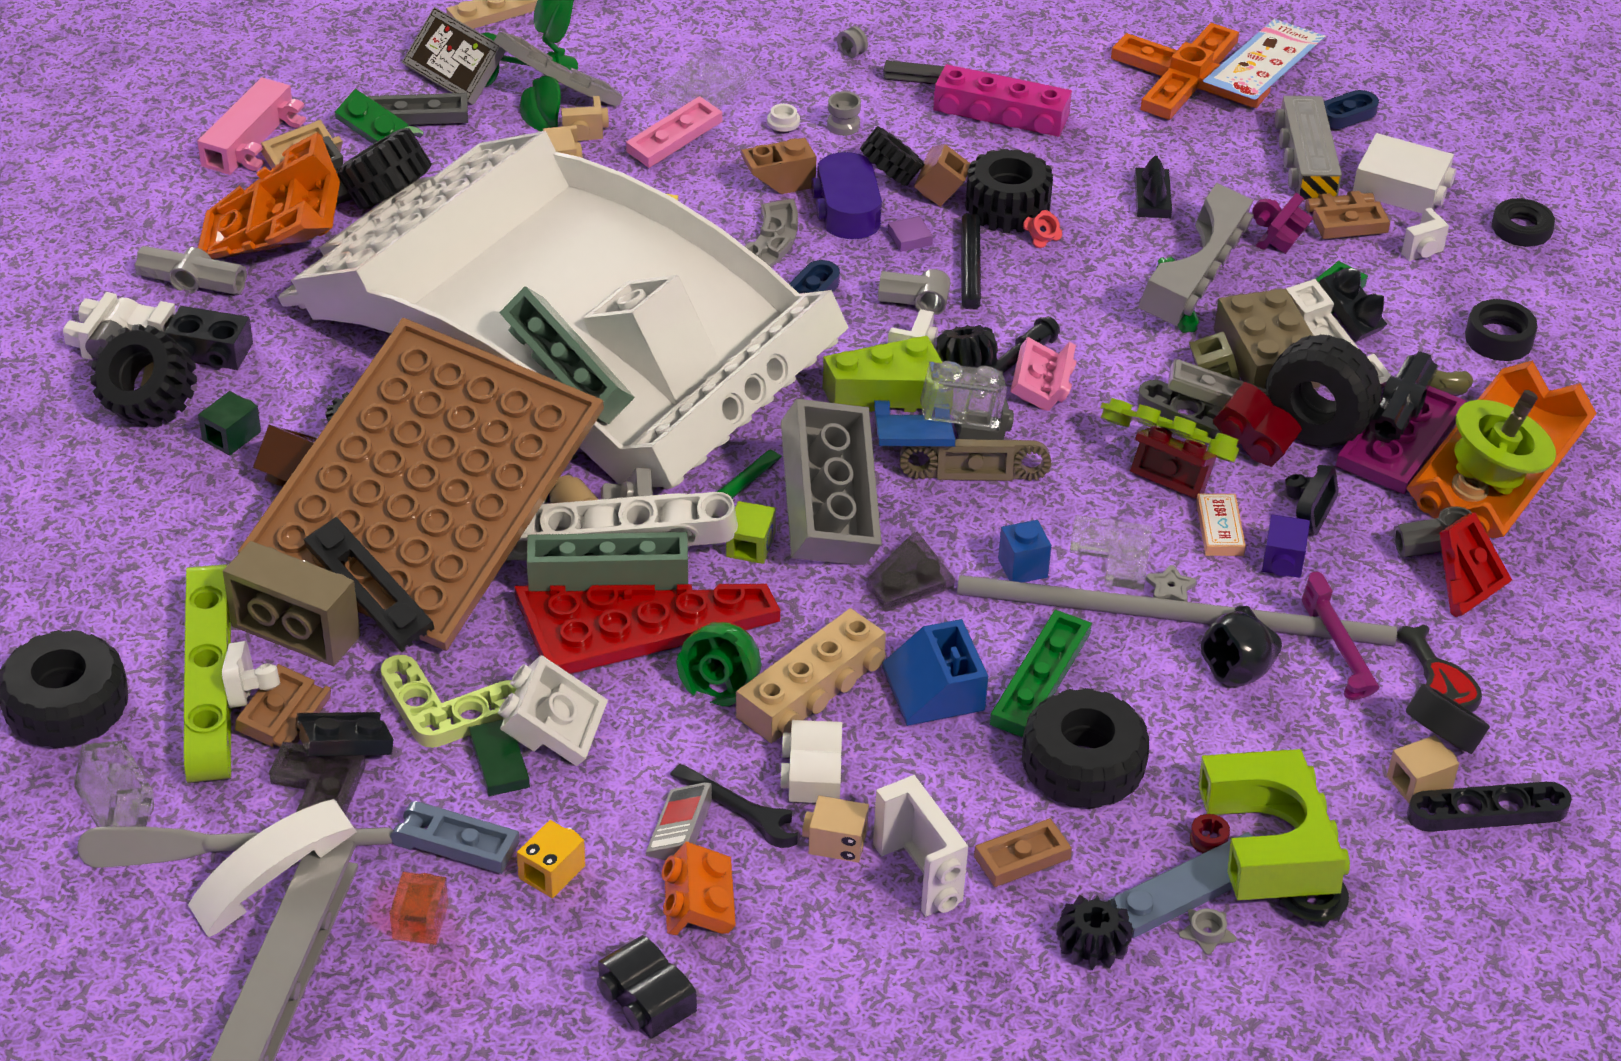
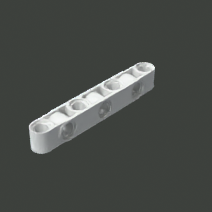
(659, 513)

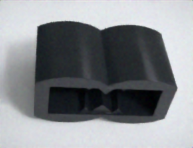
(646, 987)

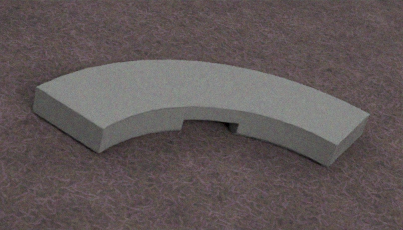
(543, 63)
(777, 231)

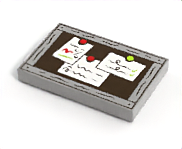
(453, 55)

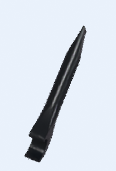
(763, 818)

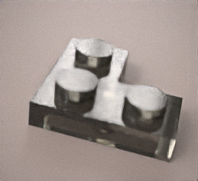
(319, 776)

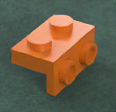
(698, 890)

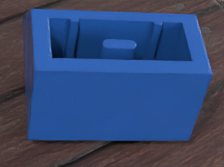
(937, 674)

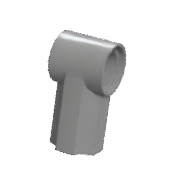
(924, 291)

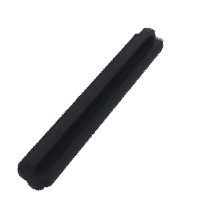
(970, 261)

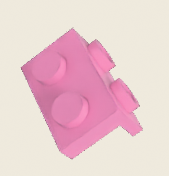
(1043, 374)

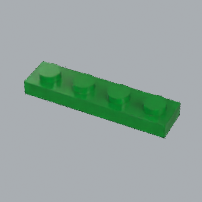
(1041, 671)

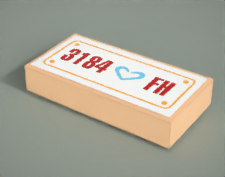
(1220, 525)

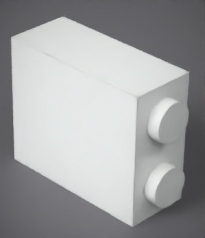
(1405, 173)

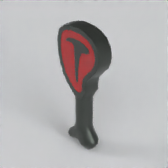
(1439, 673)

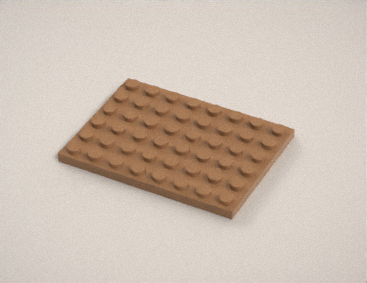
(433, 470)

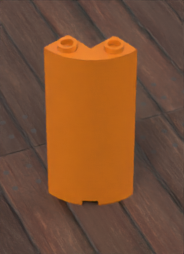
(1560, 412)

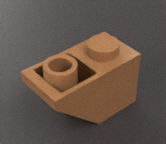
(783, 165)
(941, 174)

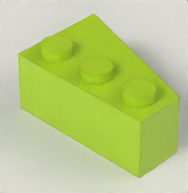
(880, 373)

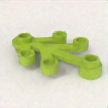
(1121, 414)

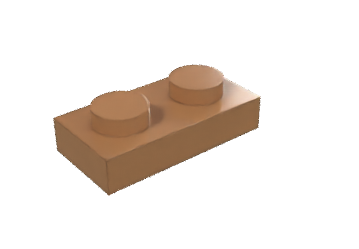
(1022, 852)

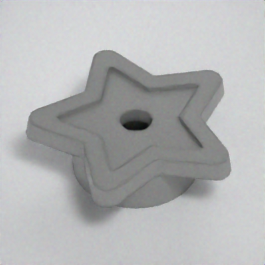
(1171, 576)
(1207, 919)

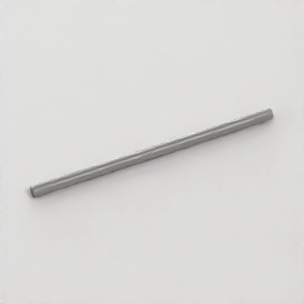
(1162, 608)

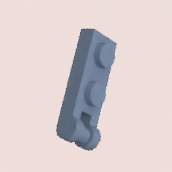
(456, 836)

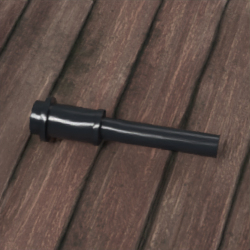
(1043, 331)

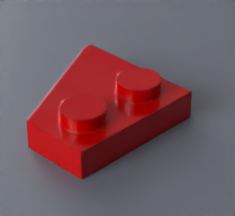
(1470, 564)

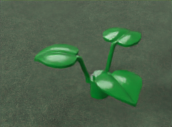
(542, 102)

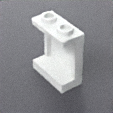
(913, 821)

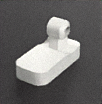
(240, 676)

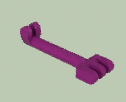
(1317, 603)

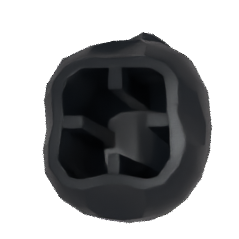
(1240, 647)

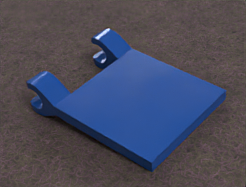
(910, 429)

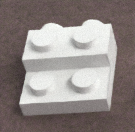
(552, 710)

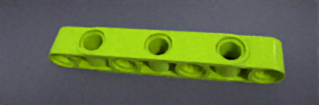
(205, 700)

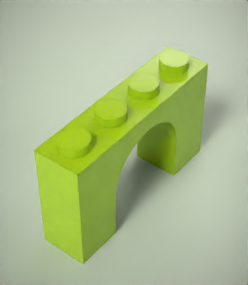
(1284, 786)

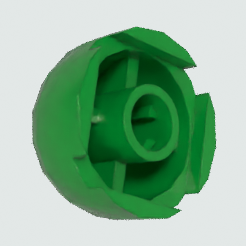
(718, 655)

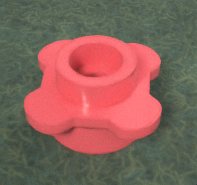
(1049, 223)

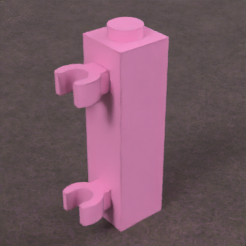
(247, 124)

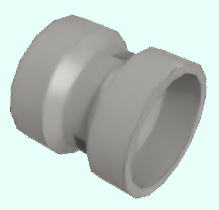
(844, 113)

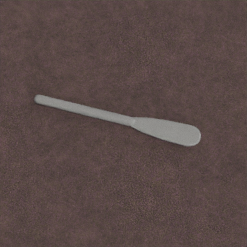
(148, 845)

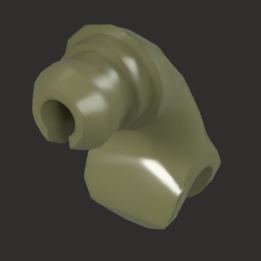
(1452, 382)

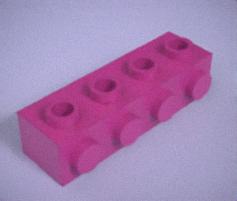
(1002, 100)

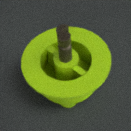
(1502, 443)

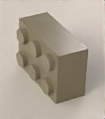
(1260, 330)
(292, 603)

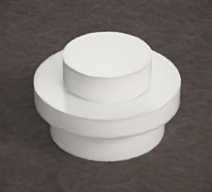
(783, 118)

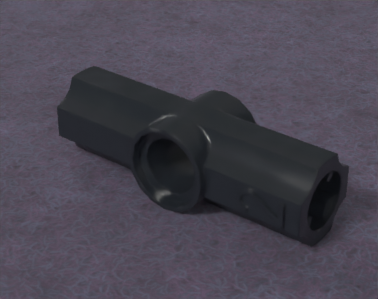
(1403, 397)

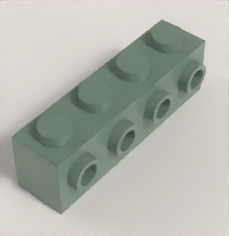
(563, 351)
(613, 560)

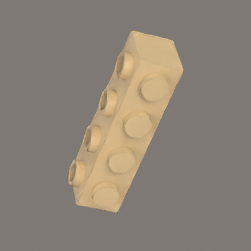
(811, 675)

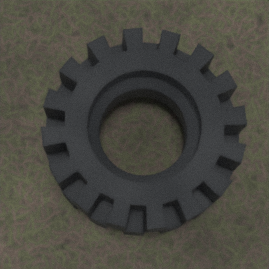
(891, 156)

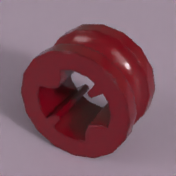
(1210, 823)

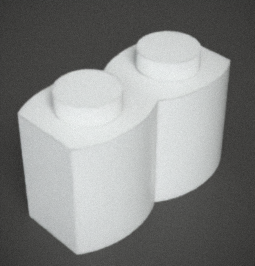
(814, 760)

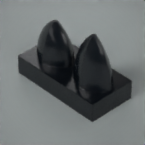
(1153, 190)
(1356, 310)

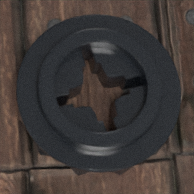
(1327, 907)

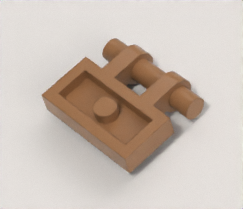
(1348, 215)

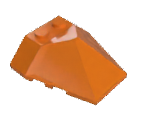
(279, 208)

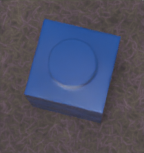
(1024, 551)

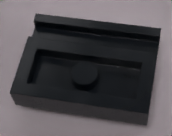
(344, 734)

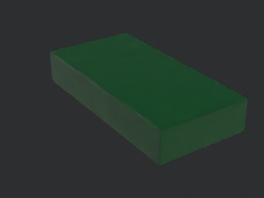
(498, 759)

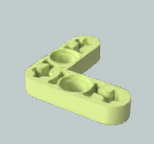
(433, 711)

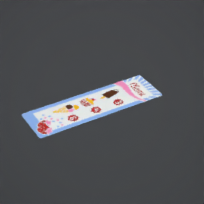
(1264, 59)

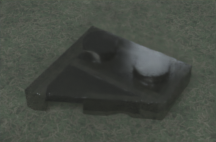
(909, 575)

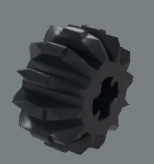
(968, 346)
(1094, 931)

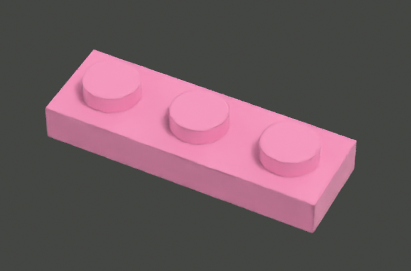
(674, 132)

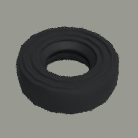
(1525, 209)

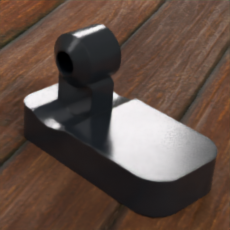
(1315, 494)

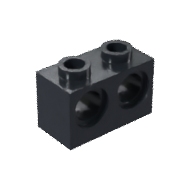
(212, 336)

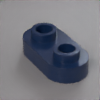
(1351, 108)
(817, 277)

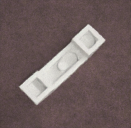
(1316, 310)
(264, 858)

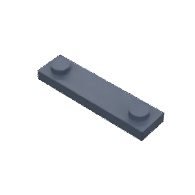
(1177, 889)

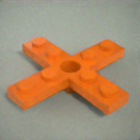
(1181, 68)

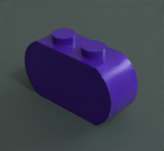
(847, 195)

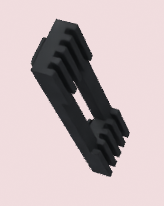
(401, 621)

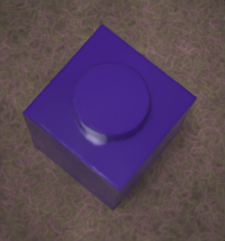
(1285, 546)

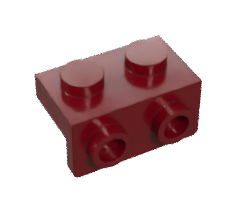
(1172, 462)

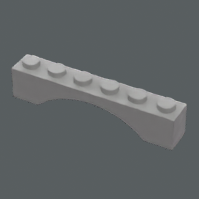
(1181, 283)

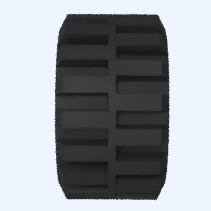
(384, 168)
(1008, 188)
(121, 364)

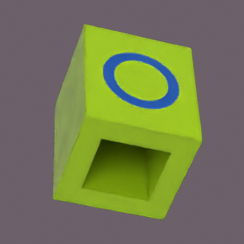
(754, 532)

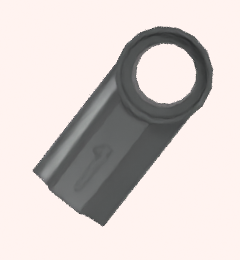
(1424, 536)

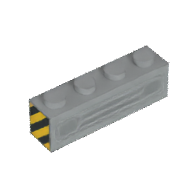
(1308, 146)

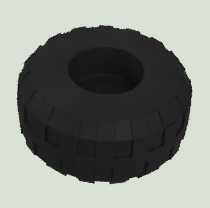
(1345, 374)
(63, 689)
(1079, 774)

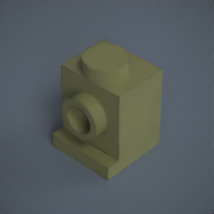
(1215, 355)

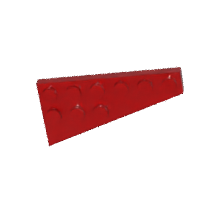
(633, 620)

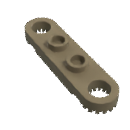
(978, 460)

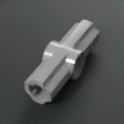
(191, 270)

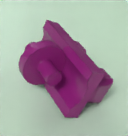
(1283, 225)

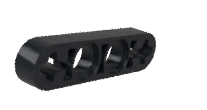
(1487, 801)

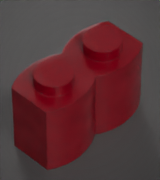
(1257, 424)

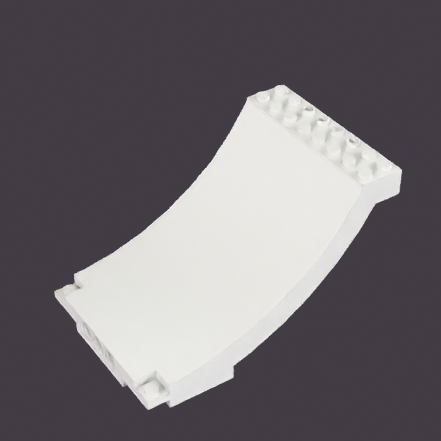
(641, 278)

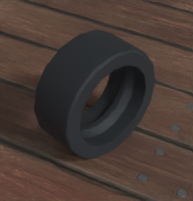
(1500, 346)
(1447, 718)

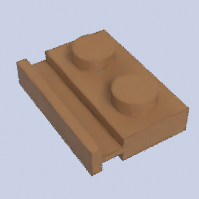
(273, 713)

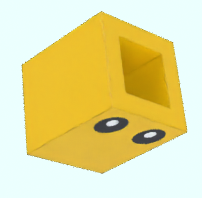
(551, 858)

